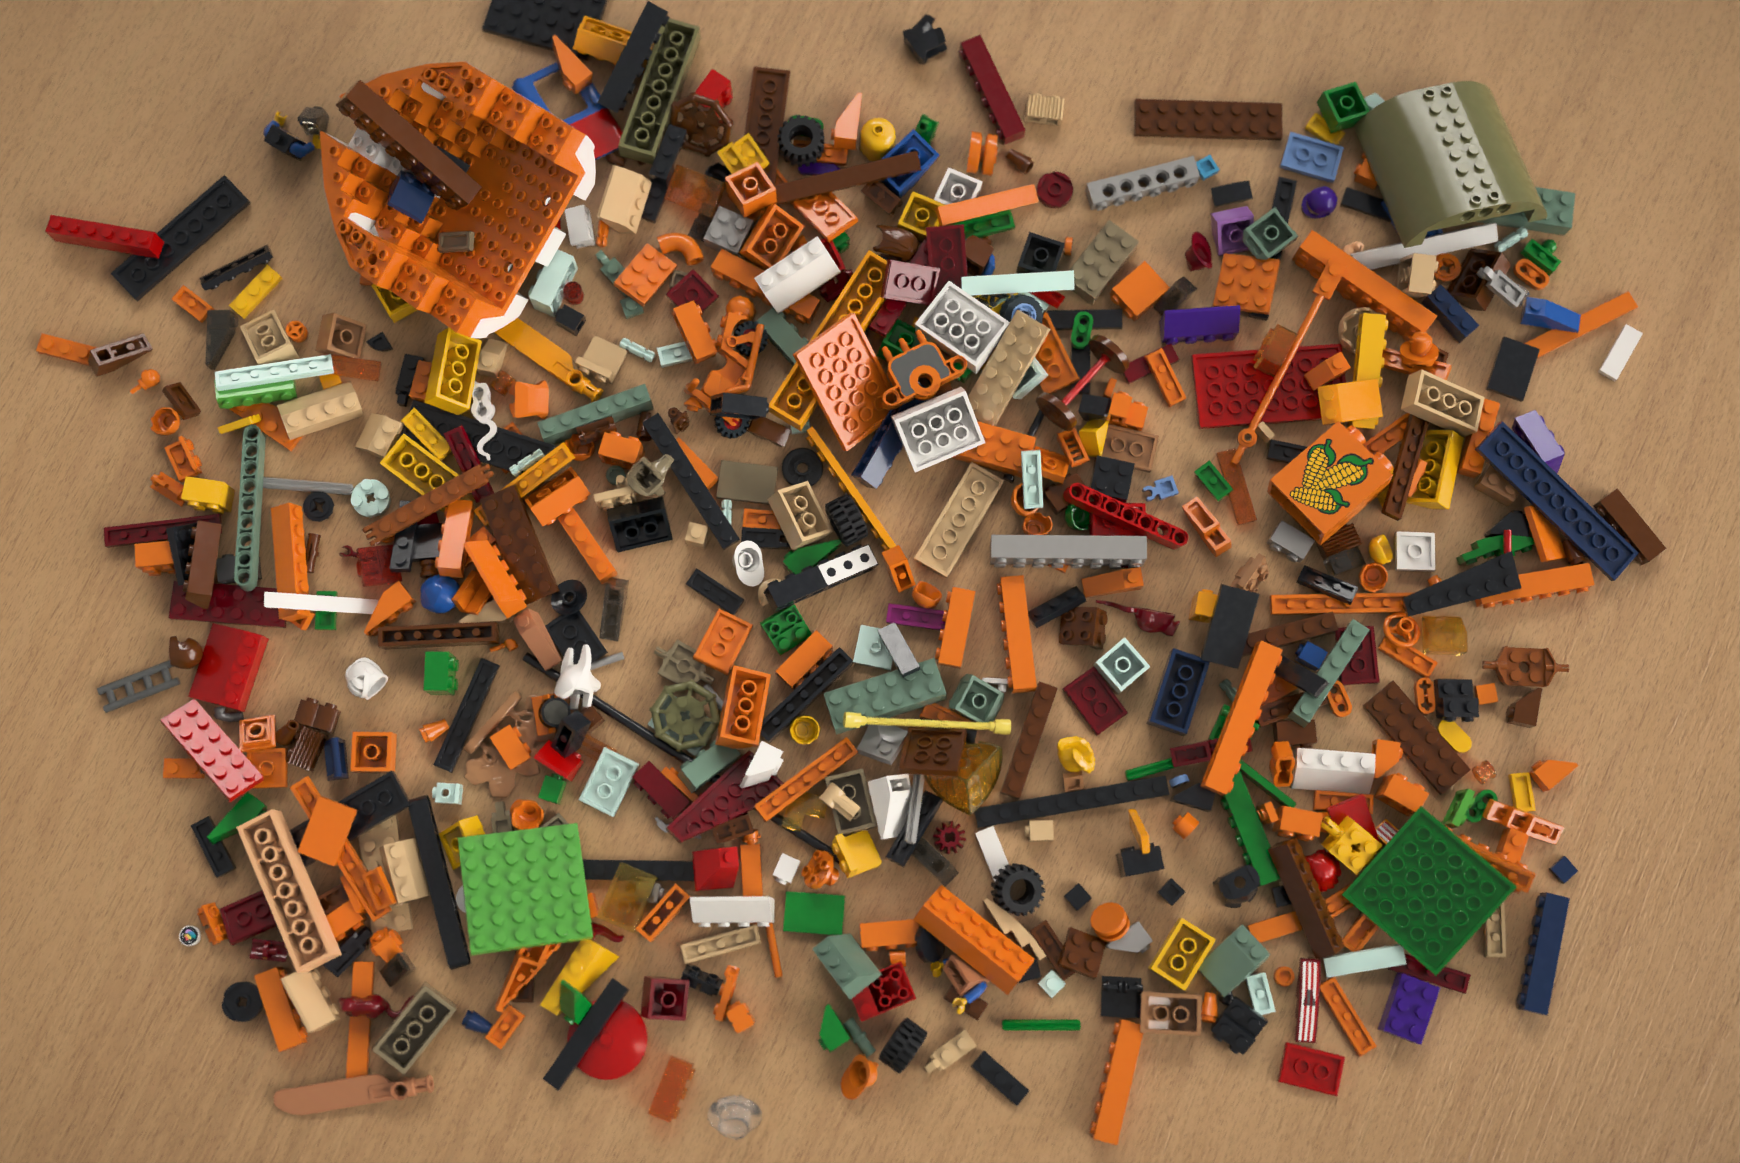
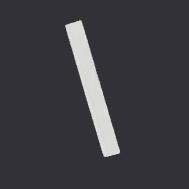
(319, 603)

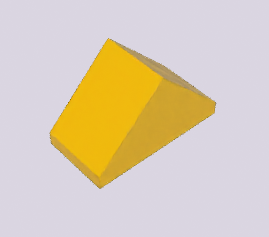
(1093, 436)

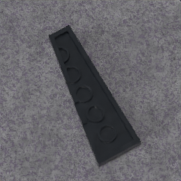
(1478, 582)

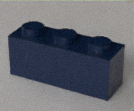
(1450, 314)

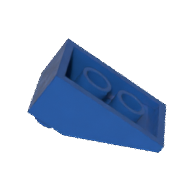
(927, 156)

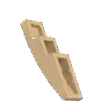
(1008, 923)

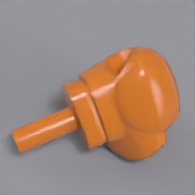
(148, 379)

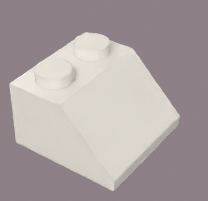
(764, 764)

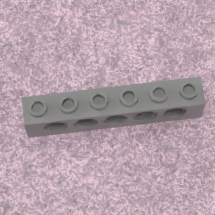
(1185, 167)

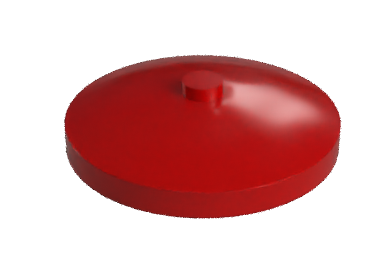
(617, 1046)

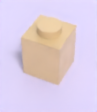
(697, 535)
(1040, 830)

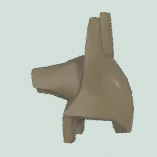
(648, 477)

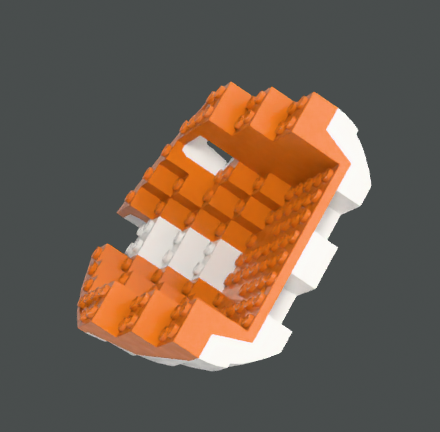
(513, 153)

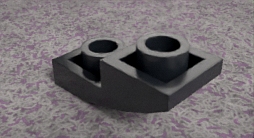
(1232, 193)

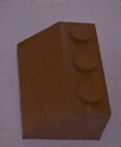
(1468, 286)

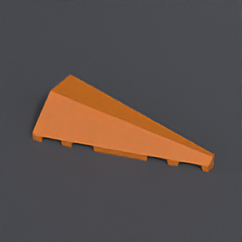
(523, 968)

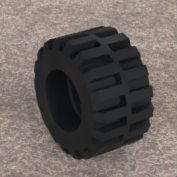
(797, 127)
(846, 520)
(1028, 900)
(903, 1045)

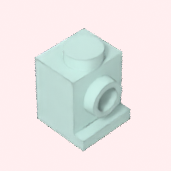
(454, 796)

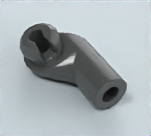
(227, 717)

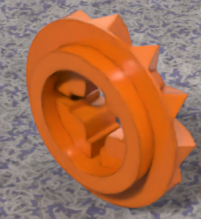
(1447, 260)

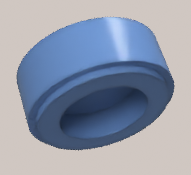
(1179, 780)

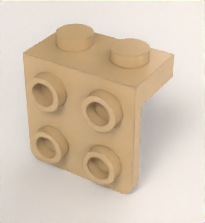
(601, 360)

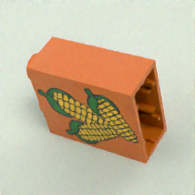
(1330, 481)

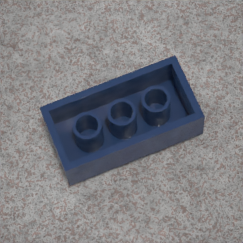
(1178, 692)

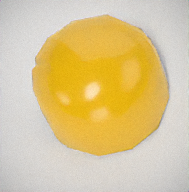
(1380, 550)
(804, 729)

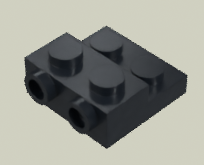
(1455, 700)
(1238, 1026)

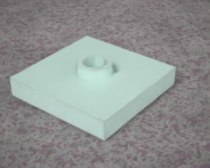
(871, 649)

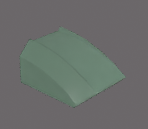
(1268, 235)
(976, 699)

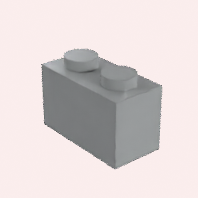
(1290, 542)

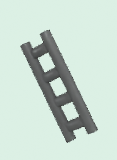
(127, 683)

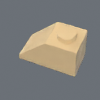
(491, 358)

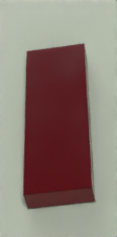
(1139, 368)

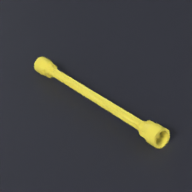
(999, 726)

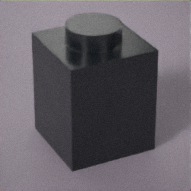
(570, 319)

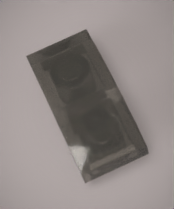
(700, 227)

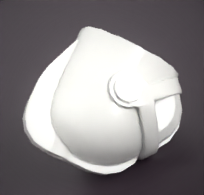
(365, 678)

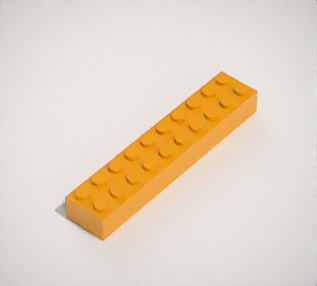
(861, 295)

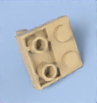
(621, 496)

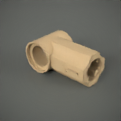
(836, 799)

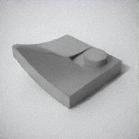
(882, 742)

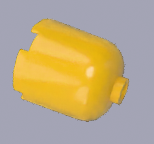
(877, 138)

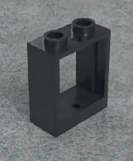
(738, 406)

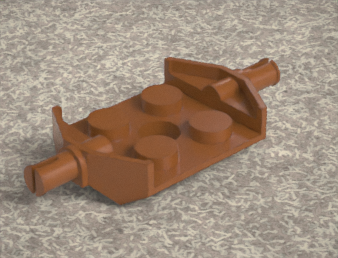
(1539, 662)

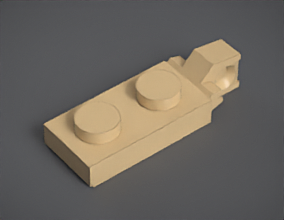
(950, 1052)

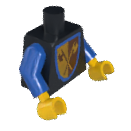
(287, 142)

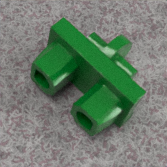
(926, 128)

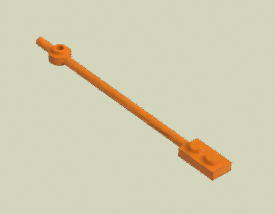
(1323, 289)

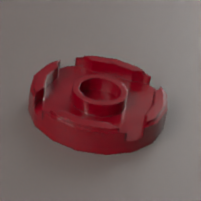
(1054, 189)

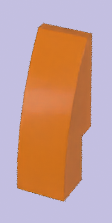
(1207, 526)

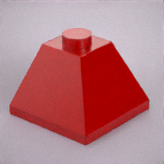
(715, 868)

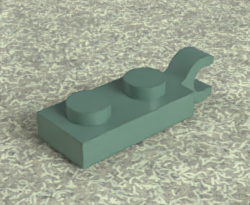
(610, 268)

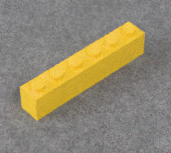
(1368, 355)

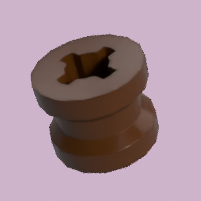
(428, 568)

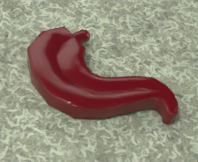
(599, 929)

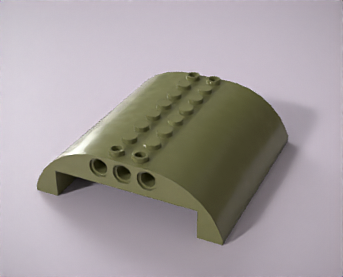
(1445, 160)

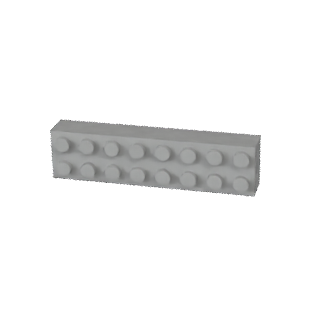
(1068, 550)

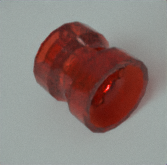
(573, 297)

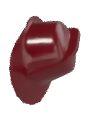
(1199, 253)

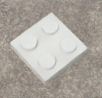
(1415, 551)

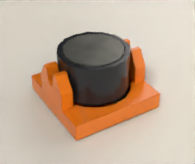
(550, 712)

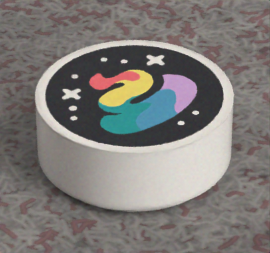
(190, 935)

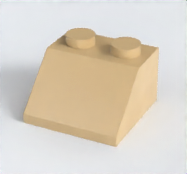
(379, 435)

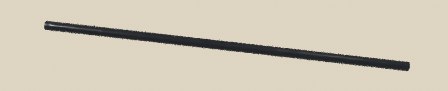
(680, 756)

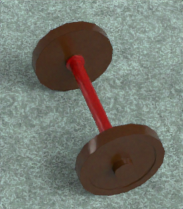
(1108, 355)

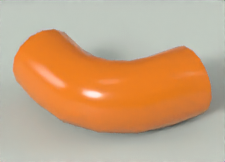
(681, 243)

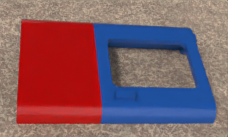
(594, 121)

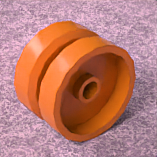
(981, 153)

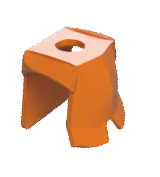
(529, 399)

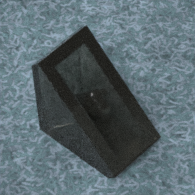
(397, 969)

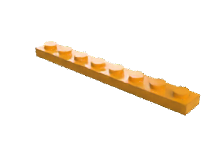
(847, 486)

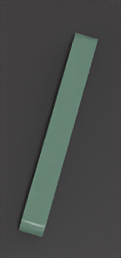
(252, 515)

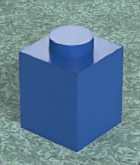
(1310, 655)

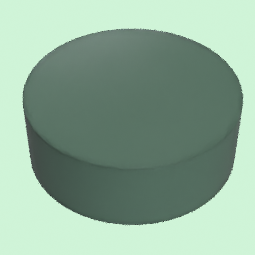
(613, 472)

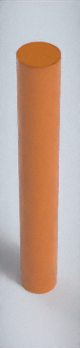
(773, 950)

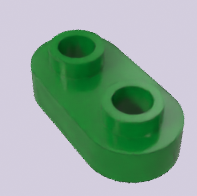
(1081, 331)
(1479, 806)

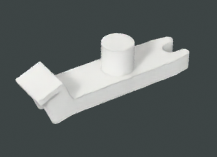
(1002, 683)

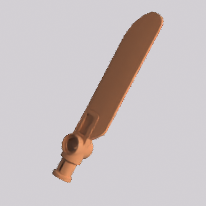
(348, 1093)

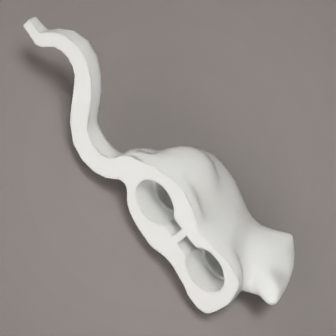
(483, 412)

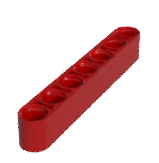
(1116, 516)

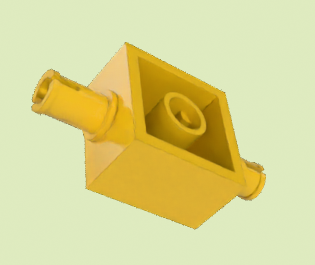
(1342, 838)

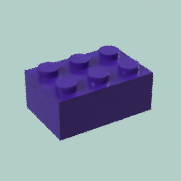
(1408, 1008)

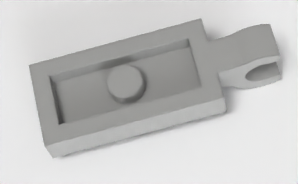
(1502, 286)

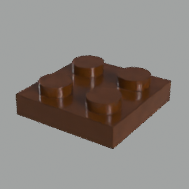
(1082, 953)

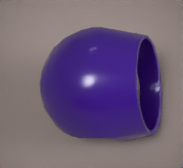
(1321, 201)

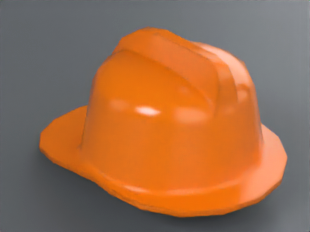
(858, 1076)

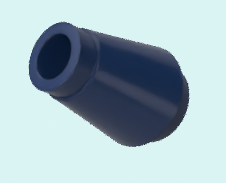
(476, 1022)

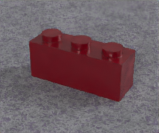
(660, 791)

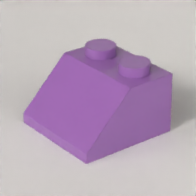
(1229, 228)

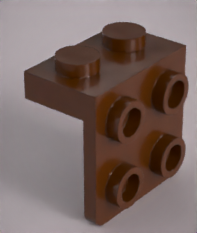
(1083, 627)

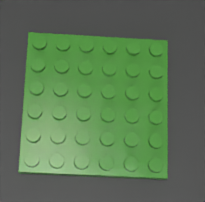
(524, 888)

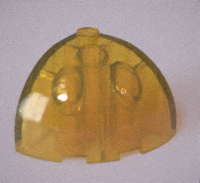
(976, 778)

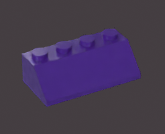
(1200, 324)

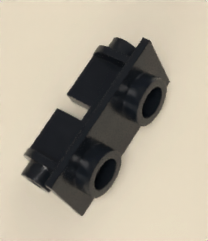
(710, 982)

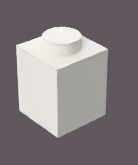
(786, 869)

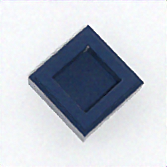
(1563, 869)

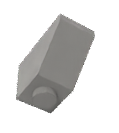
(1133, 941)

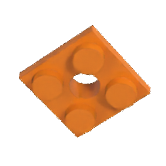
(263, 740)

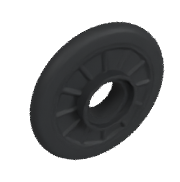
(799, 456)

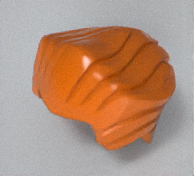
(526, 814)

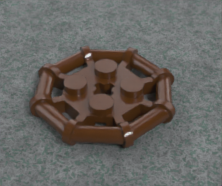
(708, 117)

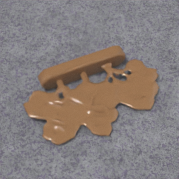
(495, 769)

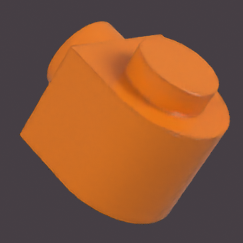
(1184, 825)

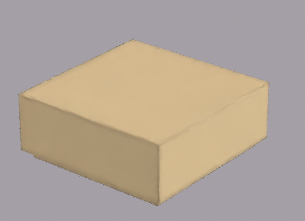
(1264, 432)

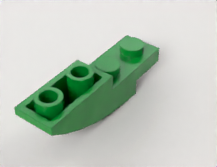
(1494, 546)

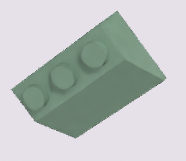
(847, 963)

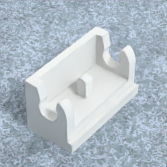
(580, 226)

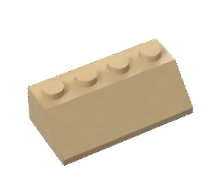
(320, 410)

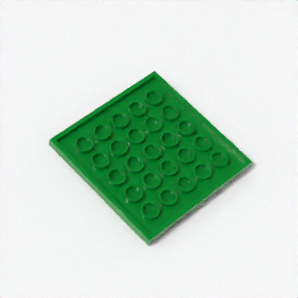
(1429, 890)

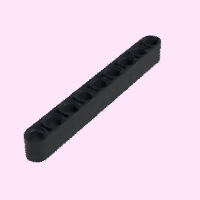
(439, 882)

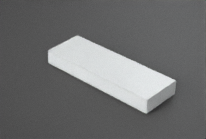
(1620, 352)
(992, 850)

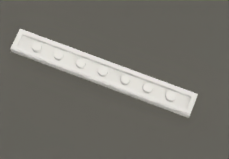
(1431, 245)

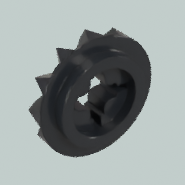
(309, 506)

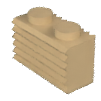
(1044, 109)

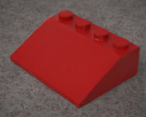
(228, 667)

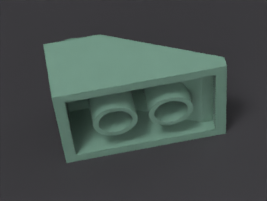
(1233, 961)

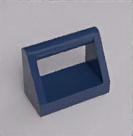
(336, 759)

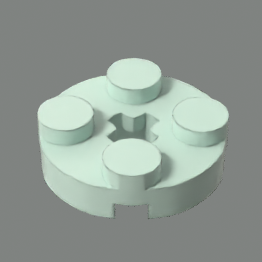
(381, 495)

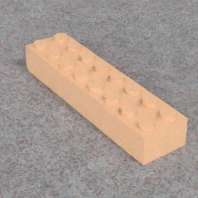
(289, 891)

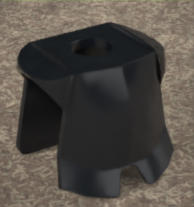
(924, 39)
(1234, 895)

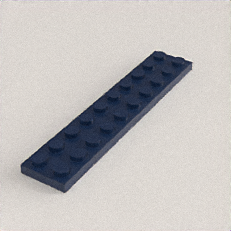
(1556, 501)

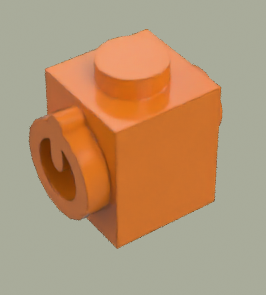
(386, 944)

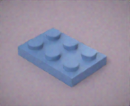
(1311, 157)

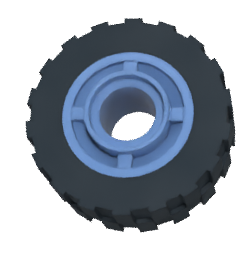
(1023, 303)

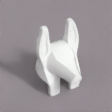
(577, 679)

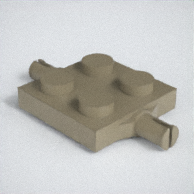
(680, 666)

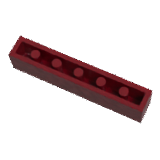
(992, 90)

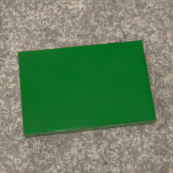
(814, 913)

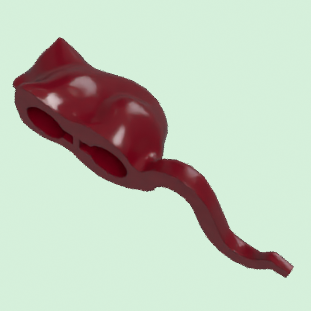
(1148, 619)
(371, 1006)

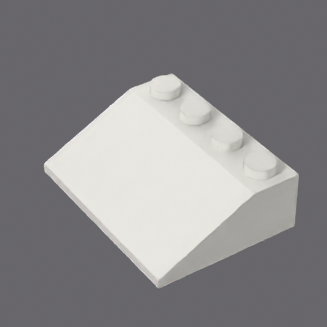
(962, 326)
(938, 429)

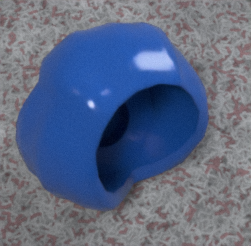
(437, 593)

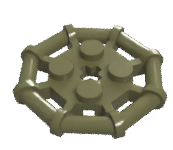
(674, 716)

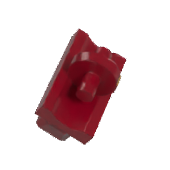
(268, 950)

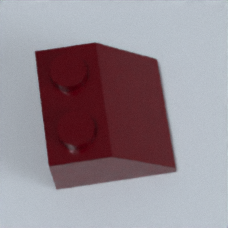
(664, 998)

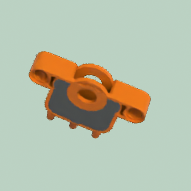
(916, 363)

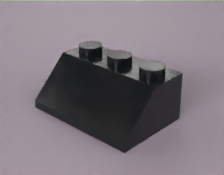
(639, 524)

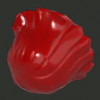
(1324, 869)

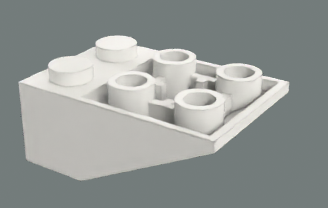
(890, 803)

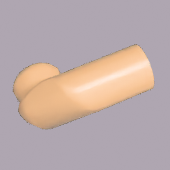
(1353, 248)

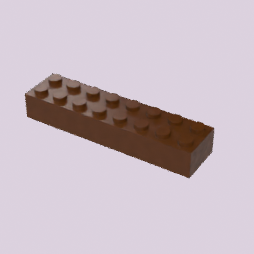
(408, 146)

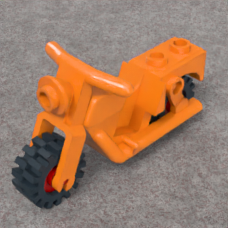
(737, 373)

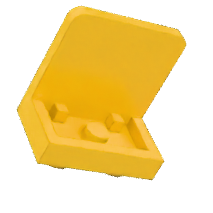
(856, 853)

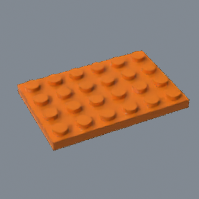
(846, 380)

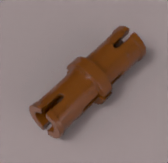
(312, 551)

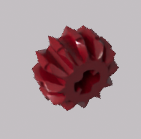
(950, 844)

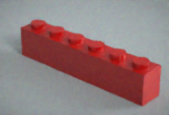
(104, 236)

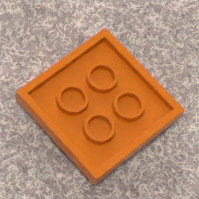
(1247, 283)

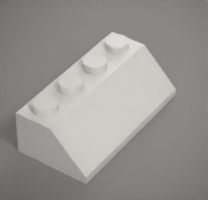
(797, 275)
(1333, 770)
(733, 910)

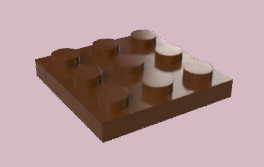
(933, 751)

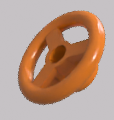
(1402, 628)

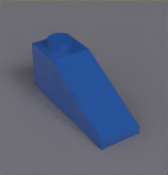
(1549, 315)

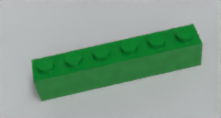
(1249, 830)

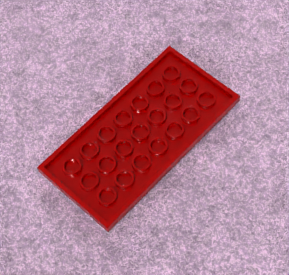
(1232, 389)

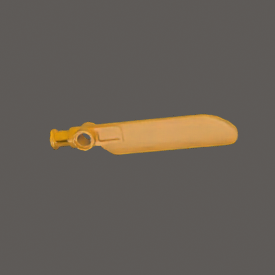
(547, 356)

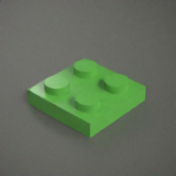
(1456, 813)

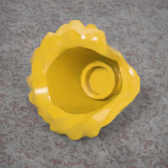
(1075, 754)

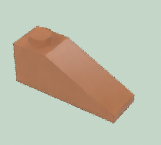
(537, 638)

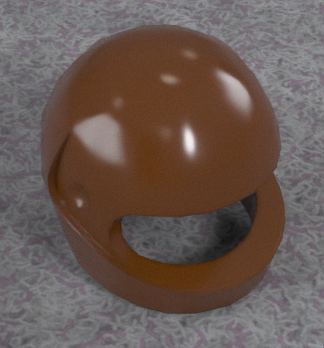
(184, 654)

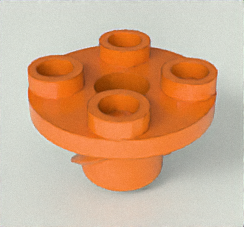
(1419, 350)
(820, 870)

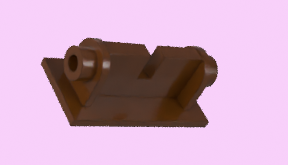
(678, 419)
(595, 430)

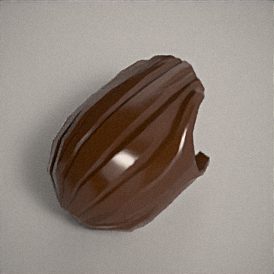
(898, 243)

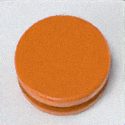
(1110, 921)

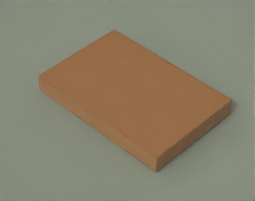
(1130, 446)

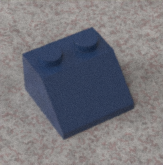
(410, 196)

